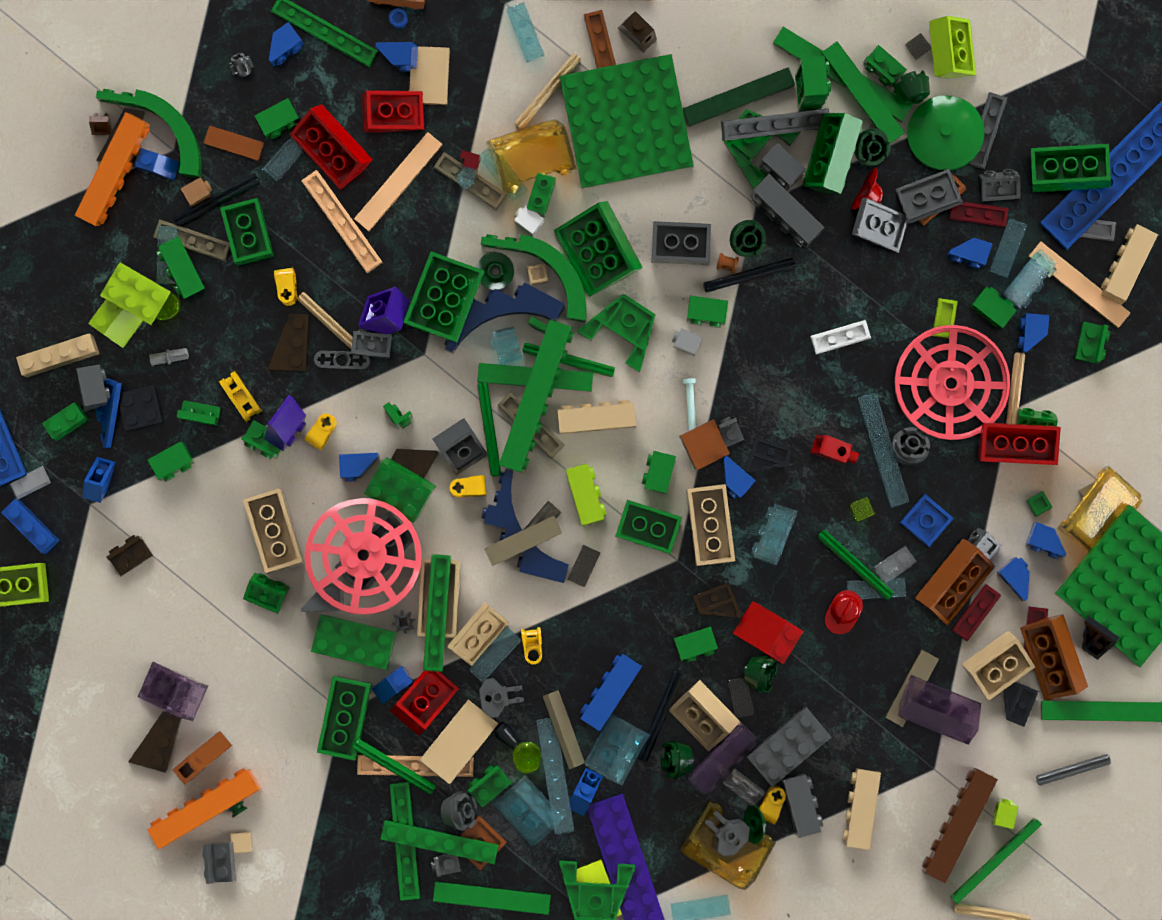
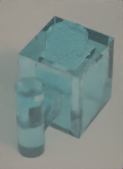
(506, 343)

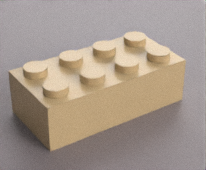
(710, 525)
(273, 530)
(453, 598)

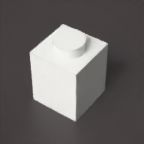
(528, 220)

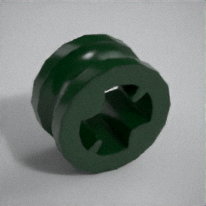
(237, 809)

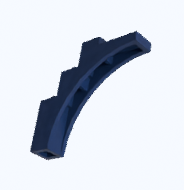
(527, 301)
(502, 515)

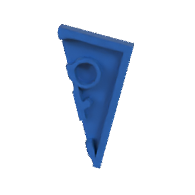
(107, 413)

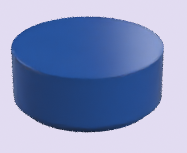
(398, 18)

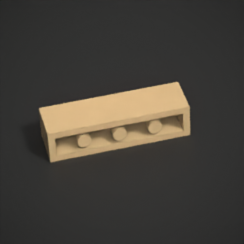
(1129, 264)
(57, 355)
(596, 418)
(862, 809)

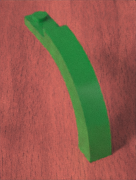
(189, 149)
(555, 260)

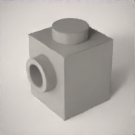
(686, 341)

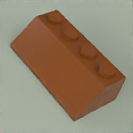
(955, 581)
(1054, 657)

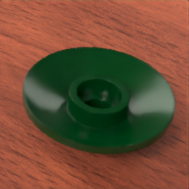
(498, 261)
(755, 821)

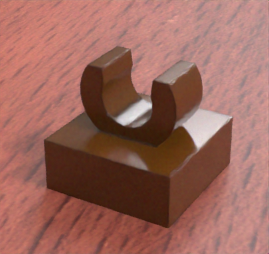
(100, 124)

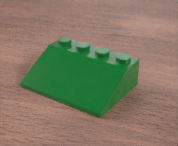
(598, 248)
(443, 297)

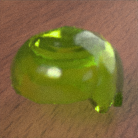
(170, 308)
(527, 757)

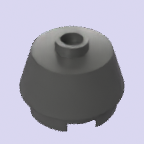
(910, 446)
(458, 811)

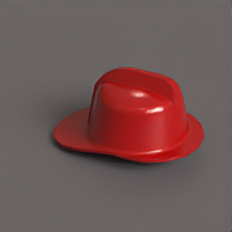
(869, 190)
(843, 612)

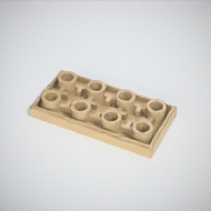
(459, 742)

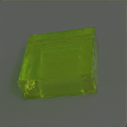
(862, 509)

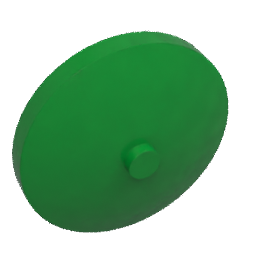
(945, 133)

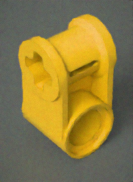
(286, 282)
(318, 434)
(472, 485)
(532, 643)
(772, 807)

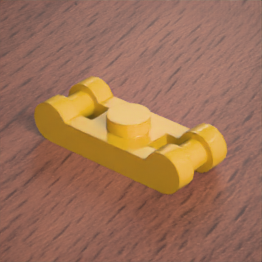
(240, 396)

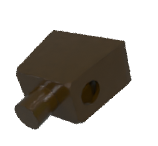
(638, 31)

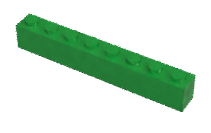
(535, 396)

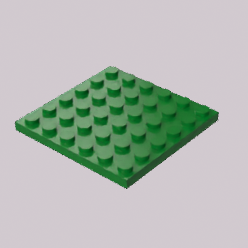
(626, 121)
(1122, 585)

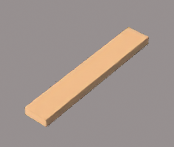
(398, 181)
(342, 221)
(1084, 288)
(368, 767)

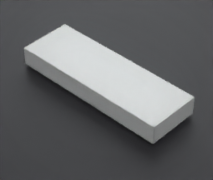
(840, 337)

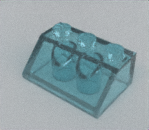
(1030, 279)
(774, 534)
(616, 749)
(527, 810)

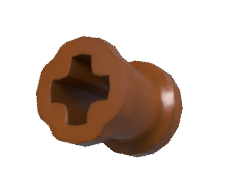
(727, 263)

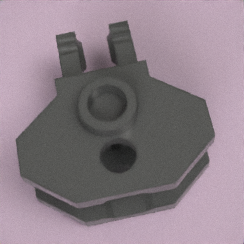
(499, 697)
(728, 834)

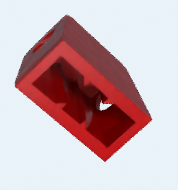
(827, 448)

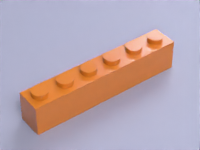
(112, 169)
(204, 808)

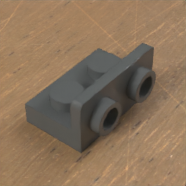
(1000, 185)
(371, 344)
(219, 862)

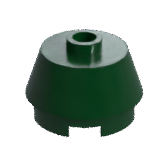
(912, 88)
(872, 147)
(747, 238)
(760, 673)
(676, 759)

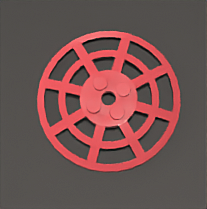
(960, 373)
(363, 569)

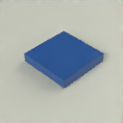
(926, 520)

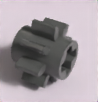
(241, 65)
(409, 620)

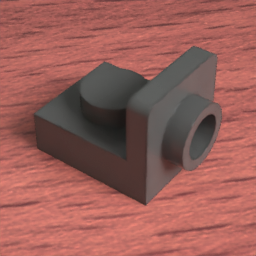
(730, 431)
(985, 542)
(445, 864)

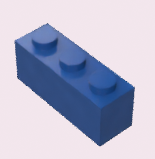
(30, 526)

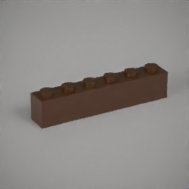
(959, 825)

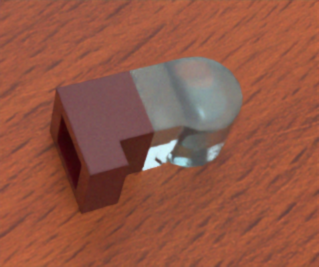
(470, 167)

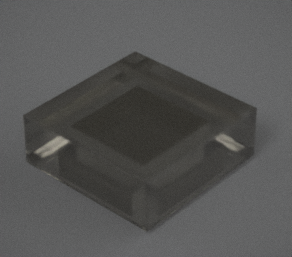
(918, 46)

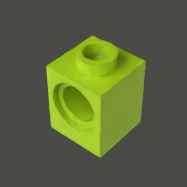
(1005, 814)

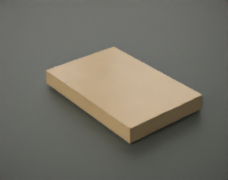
(431, 75)
(478, 634)

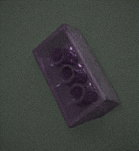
(940, 710)
(721, 758)

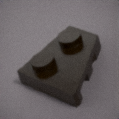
(415, 460)
(717, 602)

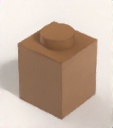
(197, 191)

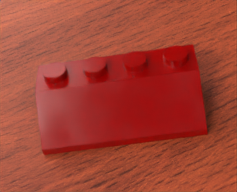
(330, 146)
(1019, 443)

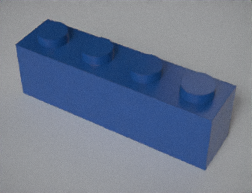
(610, 693)

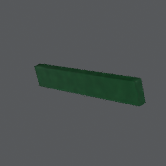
(738, 96)

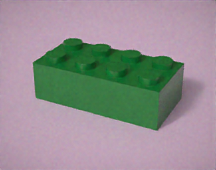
(812, 83)
(832, 153)
(1070, 168)
(353, 642)
(344, 717)

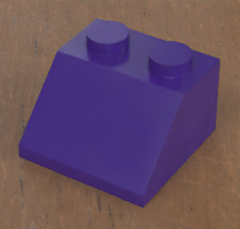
(384, 311)
(285, 424)

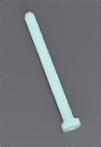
(690, 405)

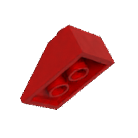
(392, 111)
(768, 632)
(424, 700)

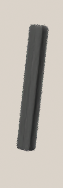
(1073, 769)

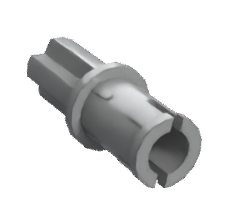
(168, 356)

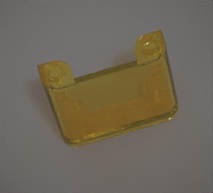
(531, 151)
(1099, 508)
(736, 869)

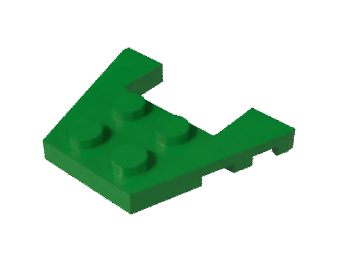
(746, 149)
(628, 321)
(595, 900)

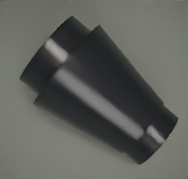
(506, 735)

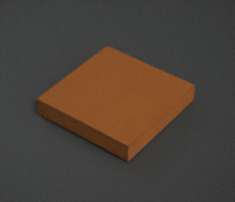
(704, 444)
(483, 832)

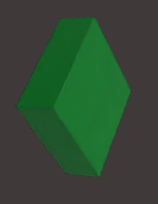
(538, 325)
(1039, 504)

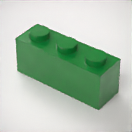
(179, 267)

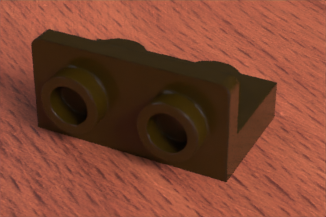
(129, 555)

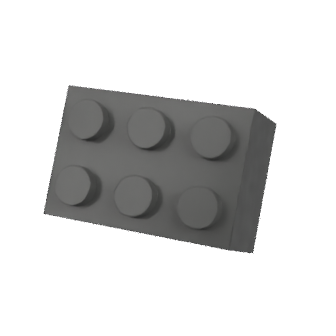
(681, 243)
(802, 805)

